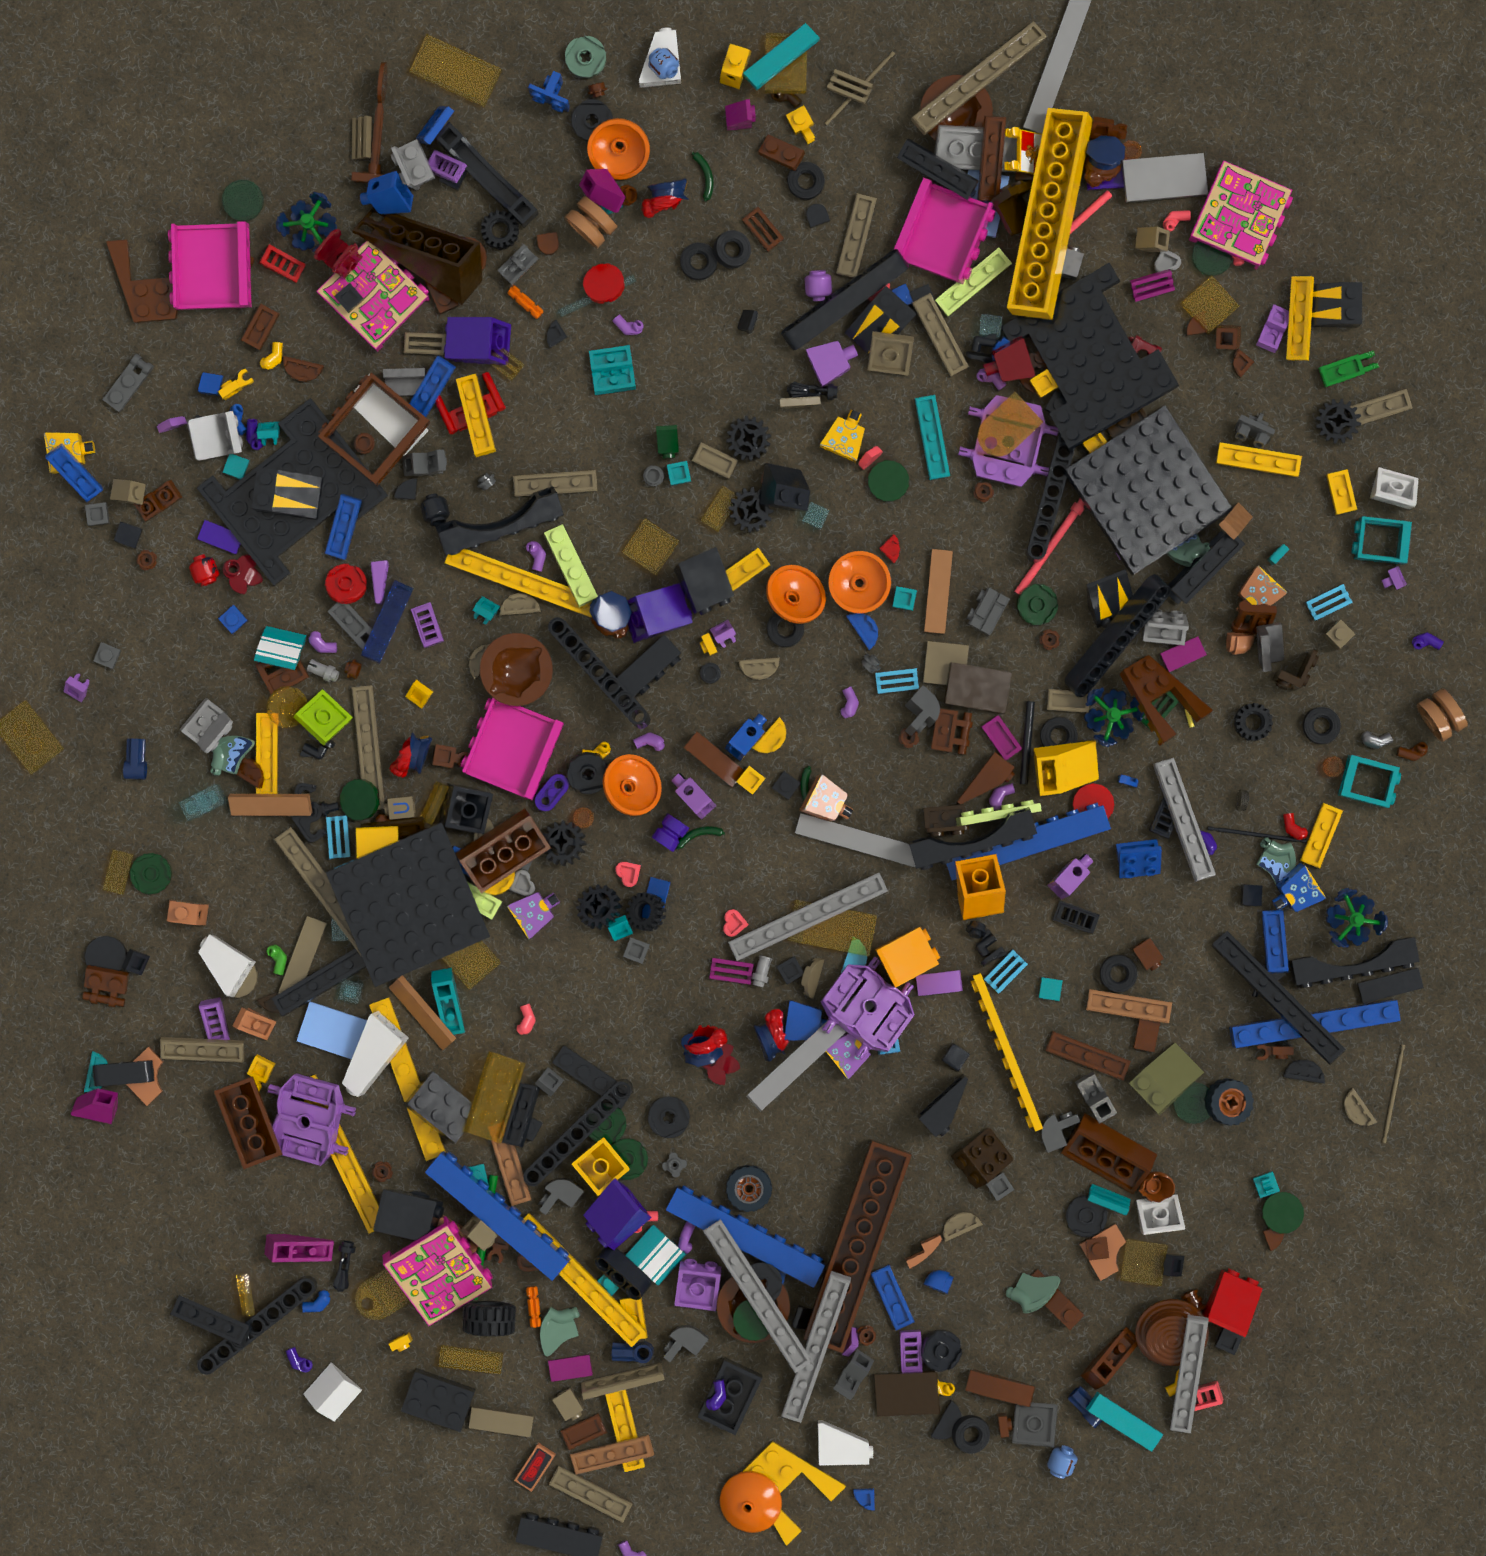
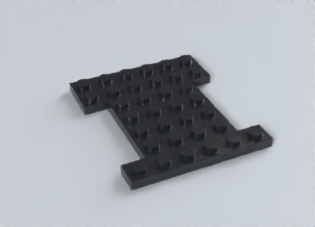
(1093, 360)
(271, 534)

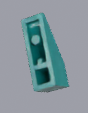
(447, 1000)

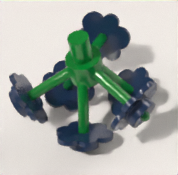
(302, 215)
(1114, 703)
(1359, 909)

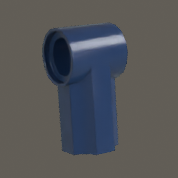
(135, 762)
(624, 1352)
(1081, 1400)

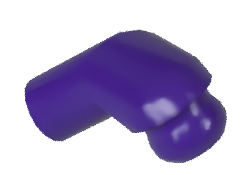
(251, 434)
(1426, 639)
(1209, 842)
(298, 1363)
(719, 1397)

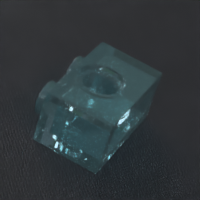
(203, 802)

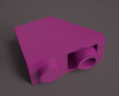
(740, 115)
(602, 189)
(96, 1105)

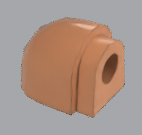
(1239, 642)

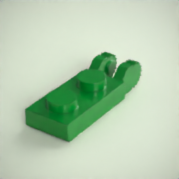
(1346, 369)

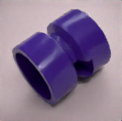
(670, 832)

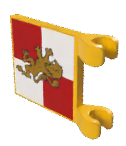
(1027, 150)

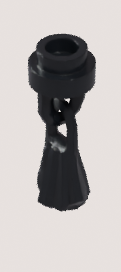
(801, 390)
(341, 1281)

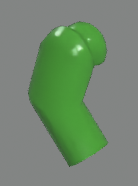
(279, 957)

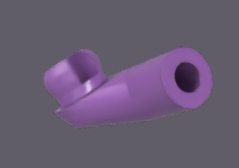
(628, 328)
(981, 376)
(538, 554)
(319, 644)
(851, 704)
(650, 739)
(685, 1237)

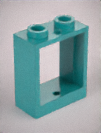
(1402, 546)
(1348, 777)

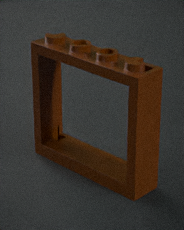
(352, 400)

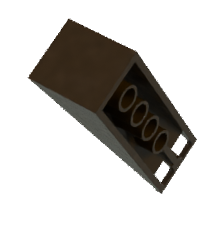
(431, 253)

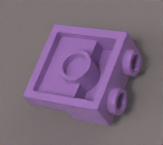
(698, 1285)

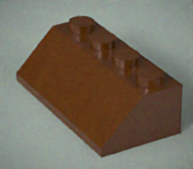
(503, 850)
(248, 1122)
(1109, 1154)

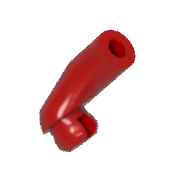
(1292, 829)

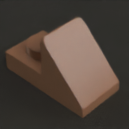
(254, 1023)

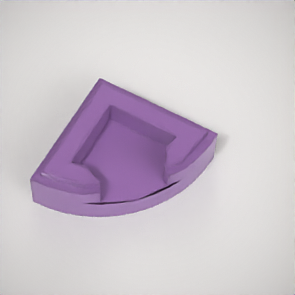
(171, 423)
(852, 1342)

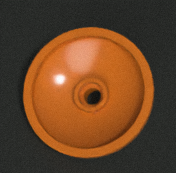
(620, 161)
(860, 566)
(802, 588)
(642, 785)
(753, 1490)

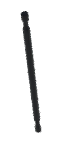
(1256, 834)

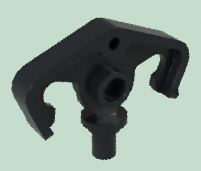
(304, 822)

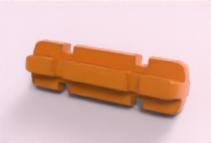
(525, 302)
(533, 1306)

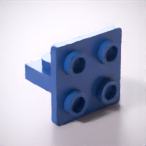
(550, 94)
(1139, 858)

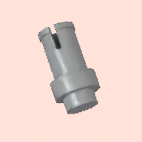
(328, 673)
(760, 976)

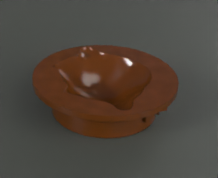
(969, 114)
(516, 669)
(732, 1296)
(1162, 1330)

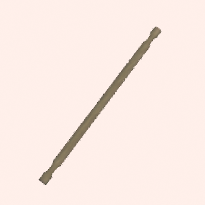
(867, 80)
(1393, 1094)

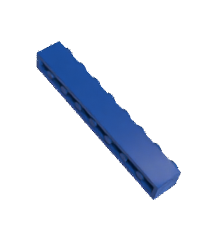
(1049, 835)
(1332, 1020)
(498, 1215)
(748, 1237)

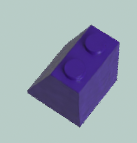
(474, 338)
(658, 613)
(615, 1215)

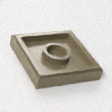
(890, 353)
(939, 658)

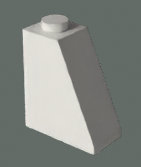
(663, 39)
(225, 963)
(841, 1447)

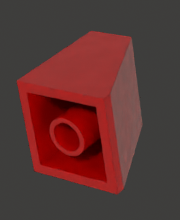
(1233, 1302)

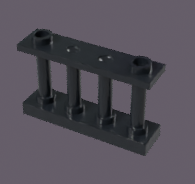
(1203, 568)

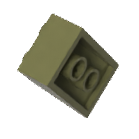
(1166, 1078)

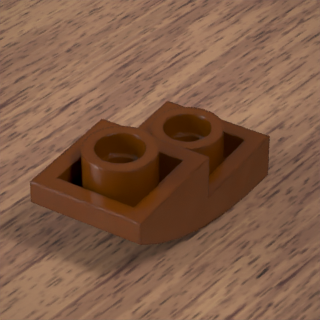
(158, 500)

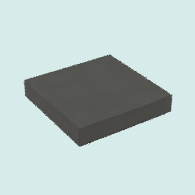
(1035, 1424)

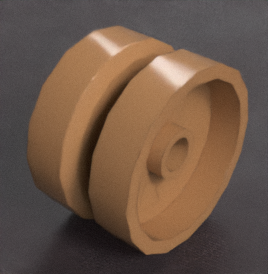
(593, 219)
(1442, 715)

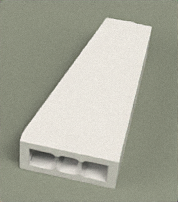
(374, 1051)

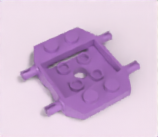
(1024, 453)
(857, 1019)
(317, 1141)

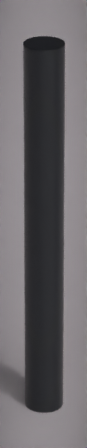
(1027, 742)

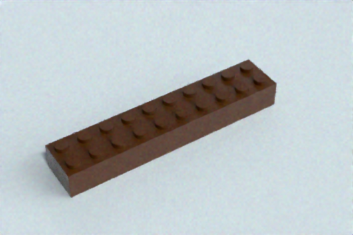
(862, 1232)

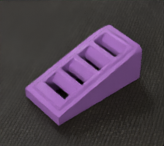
(436, 160)
(379, 576)
(435, 640)
(211, 1003)
(910, 1334)

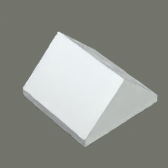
(1395, 488)
(1161, 1216)
(332, 1392)

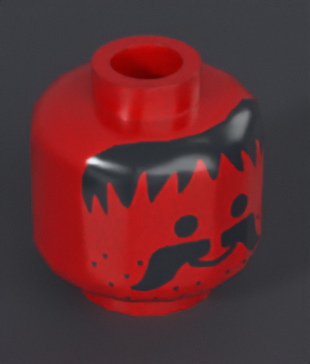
(204, 570)

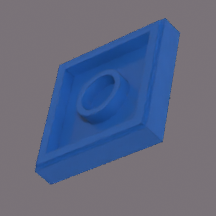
(434, 124)

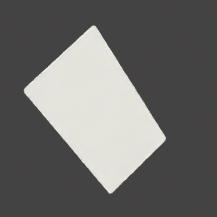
(386, 416)

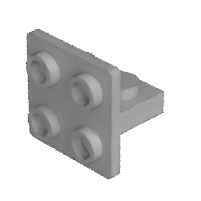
(413, 164)
(1166, 628)

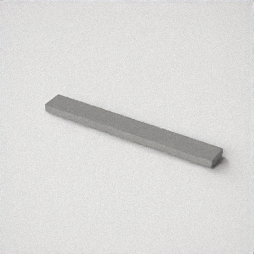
(1056, 64)
(808, 916)
(797, 1063)
(757, 1296)
(816, 1346)

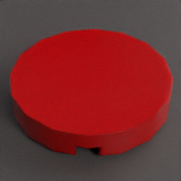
(603, 283)
(345, 584)
(1092, 794)

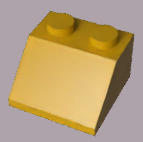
(600, 1166)

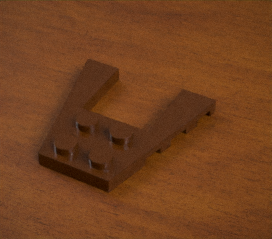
(146, 298)
(1149, 682)

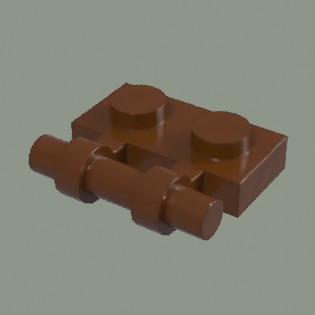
(945, 728)
(106, 980)

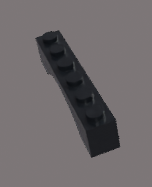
(486, 175)
(540, 507)
(1015, 826)
(1396, 953)

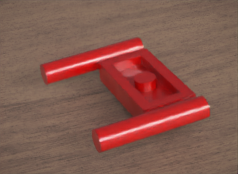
(456, 420)

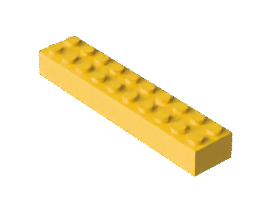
(1049, 213)

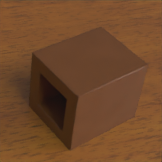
(1228, 337)
(1148, 954)

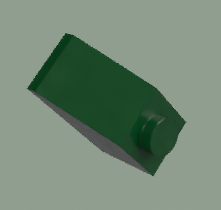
(667, 441)

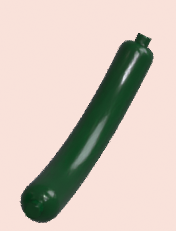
(709, 183)
(804, 786)
(706, 830)

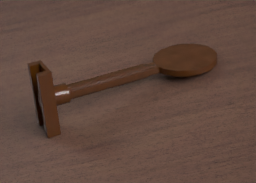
(374, 168)

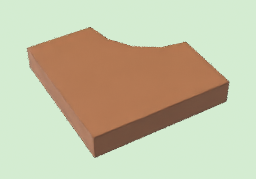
(149, 1090)
(1108, 1266)

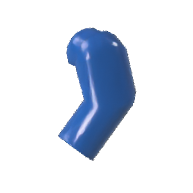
(238, 411)
(319, 1304)

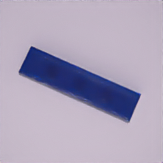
(387, 621)

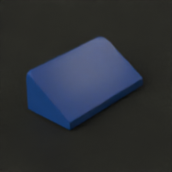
(659, 888)

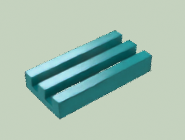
(1109, 1199)

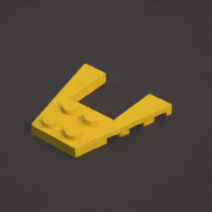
(782, 1469)

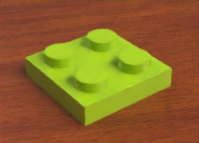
(323, 717)

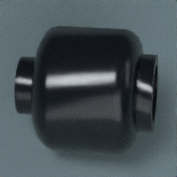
(435, 509)

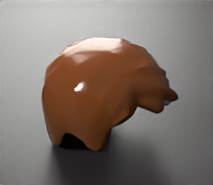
(1157, 1187)

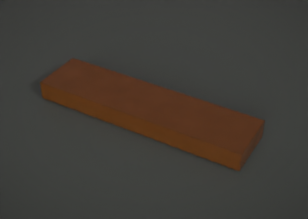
(991, 157)
(1088, 1055)

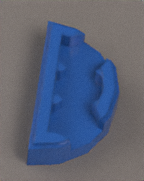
(865, 627)

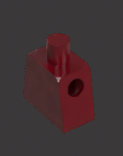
(1011, 361)

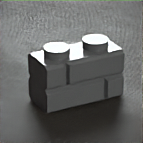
(988, 611)

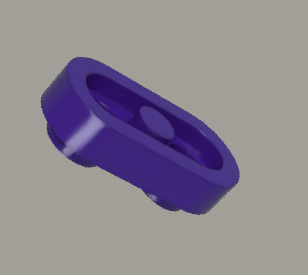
(550, 791)

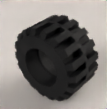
(489, 1318)

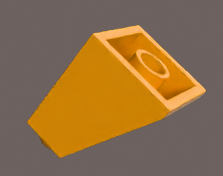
(980, 887)
(908, 956)

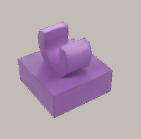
(1395, 578)
(722, 632)
(75, 688)

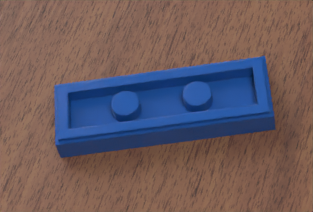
(432, 385)
(74, 472)
(343, 526)
(1275, 941)
(892, 1297)

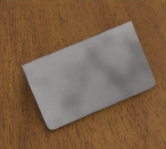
(404, 381)
(1270, 645)

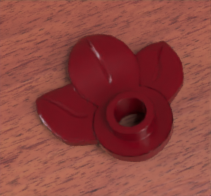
(244, 576)
(724, 1065)

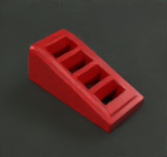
(263, 261)

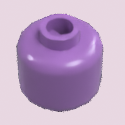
(818, 285)

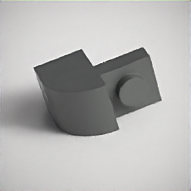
(424, 463)
(925, 707)
(1095, 1097)
(1051, 1133)
(562, 1189)
(685, 1336)
(853, 1374)

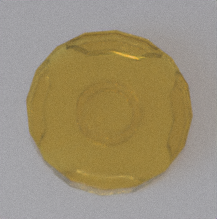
(284, 705)

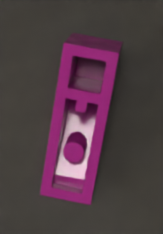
(297, 1248)

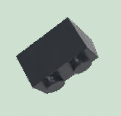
(784, 488)
(465, 808)

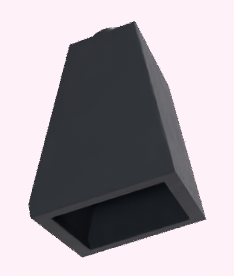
(704, 581)
(407, 1214)

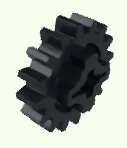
(1339, 412)
(736, 445)
(741, 505)
(563, 834)
(599, 907)

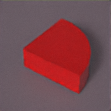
(891, 548)

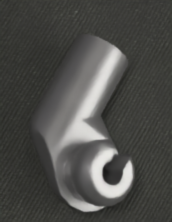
(1376, 742)

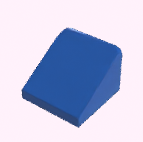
(210, 384)

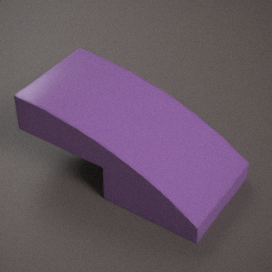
(1273, 329)
(939, 983)

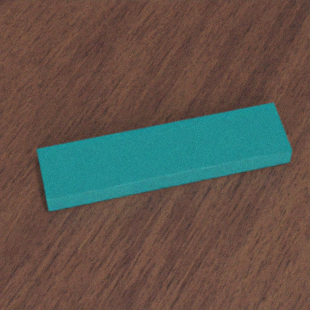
(781, 56)
(932, 437)
(1124, 1421)

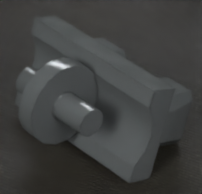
(518, 264)
(1256, 428)

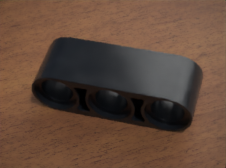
(123, 1073)
(623, 1272)

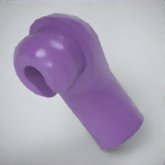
(998, 795)
(626, 1550)

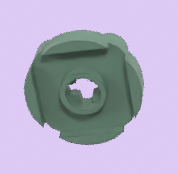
(582, 46)

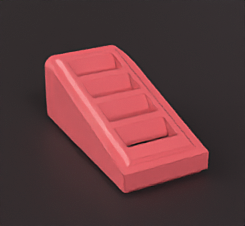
(1210, 1402)

